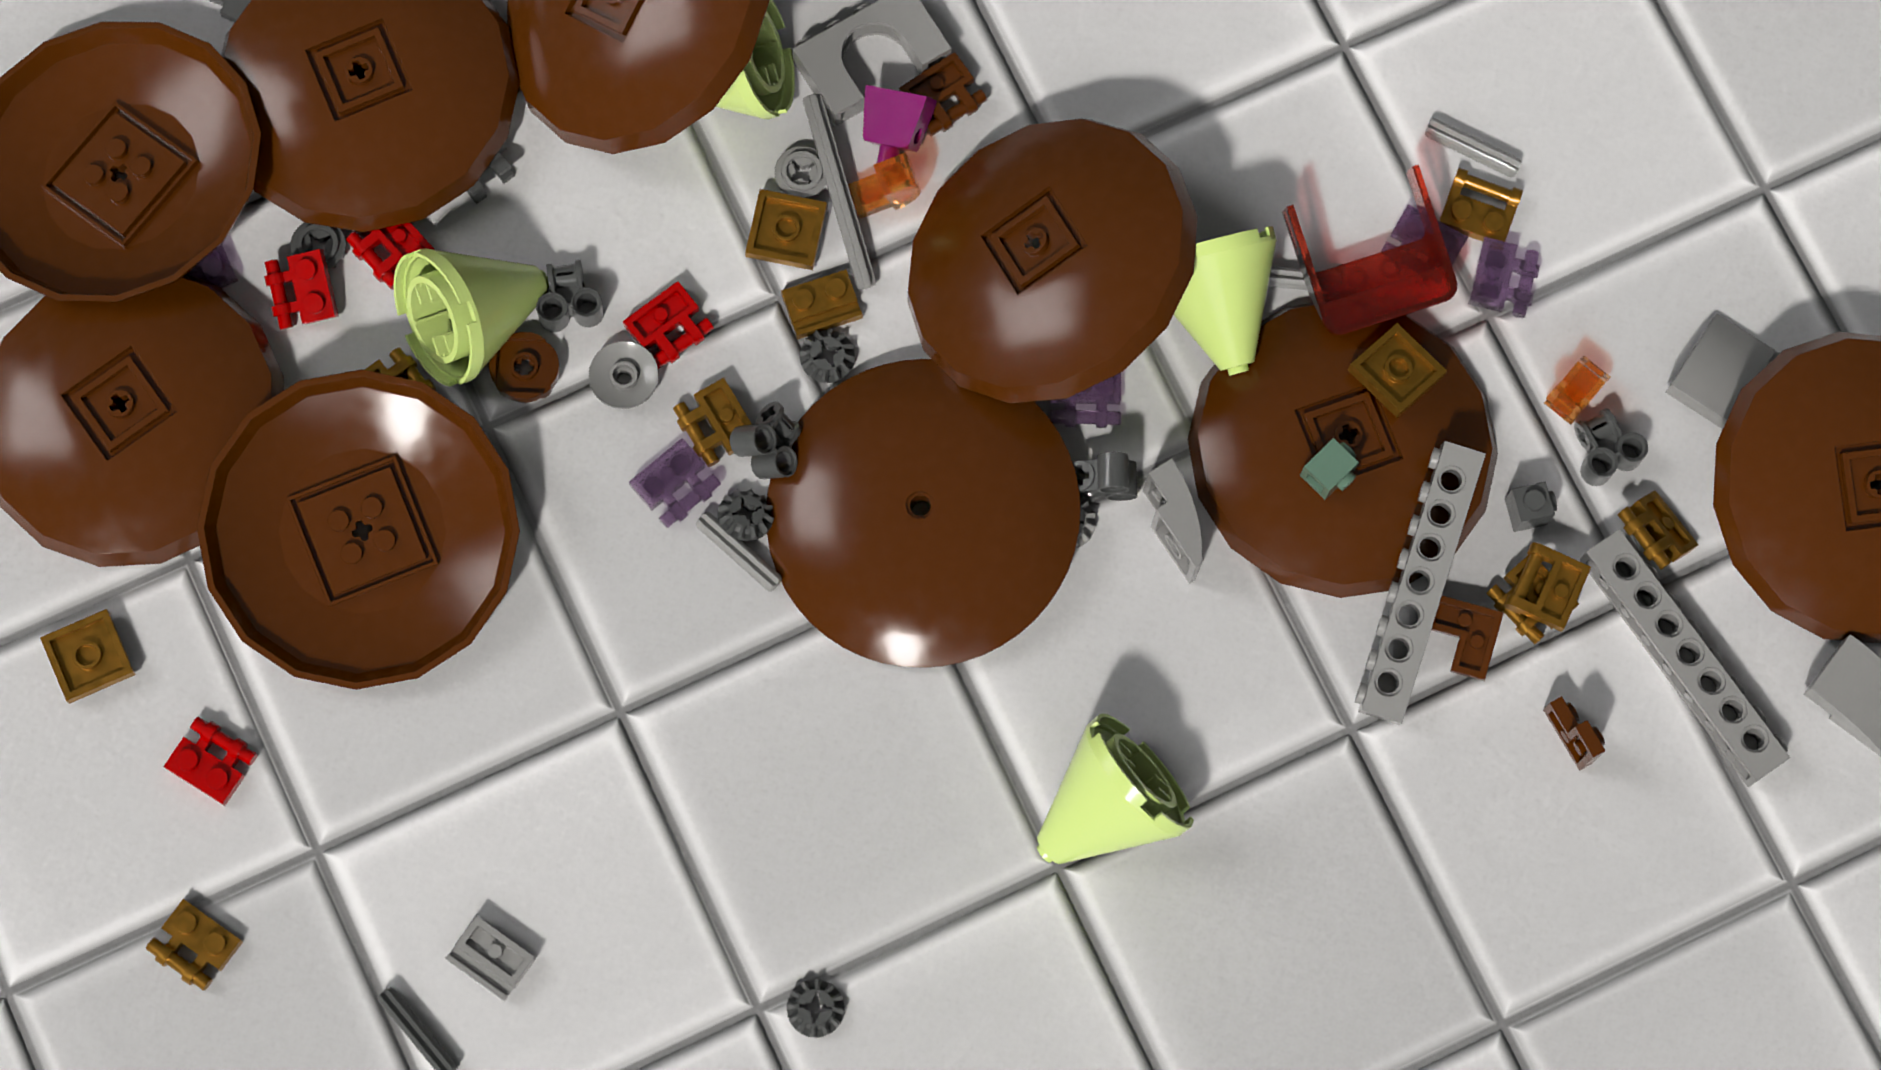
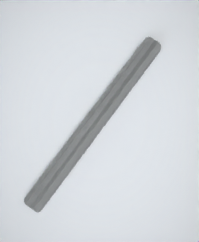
(839, 191)

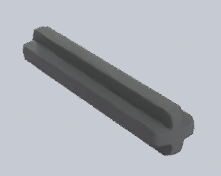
(415, 1030)

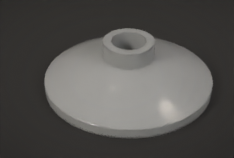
(620, 359)

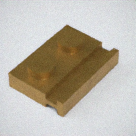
(821, 304)

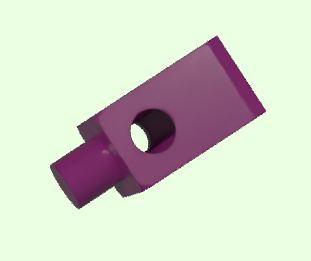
(895, 120)

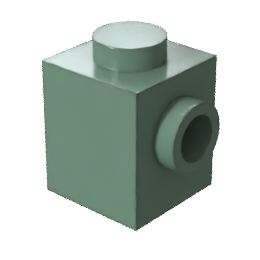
(1331, 468)

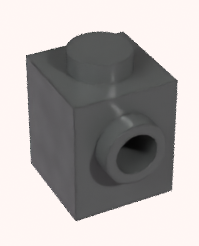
(1530, 506)

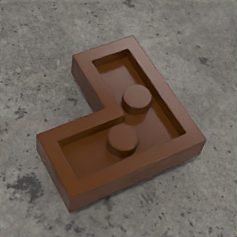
(1477, 634)
(1580, 740)

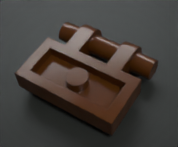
(941, 83)

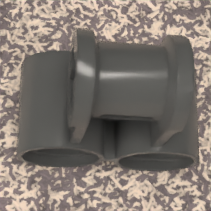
(568, 294)
(768, 443)
(1604, 443)
(1109, 476)

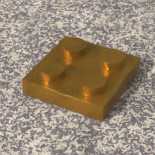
(786, 229)
(1397, 370)
(87, 656)

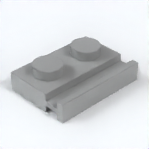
(490, 958)

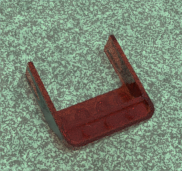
(1383, 283)

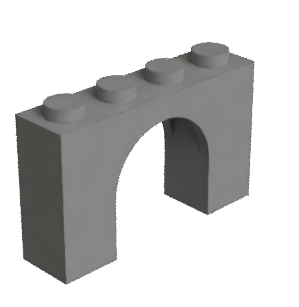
(821, 56)

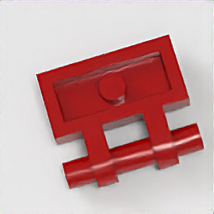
(396, 240)
(311, 287)
(663, 315)
(204, 770)

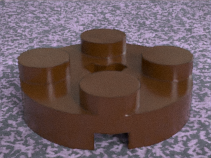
(537, 383)

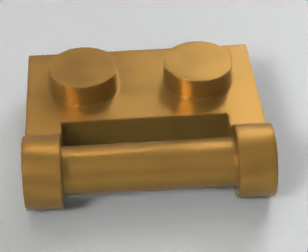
(1475, 217)
(1558, 592)

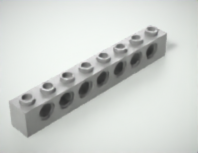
(1466, 466)
(1684, 676)

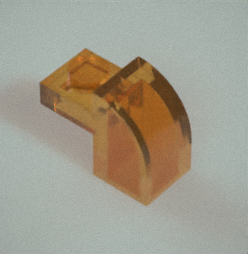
(891, 186)
(1577, 390)

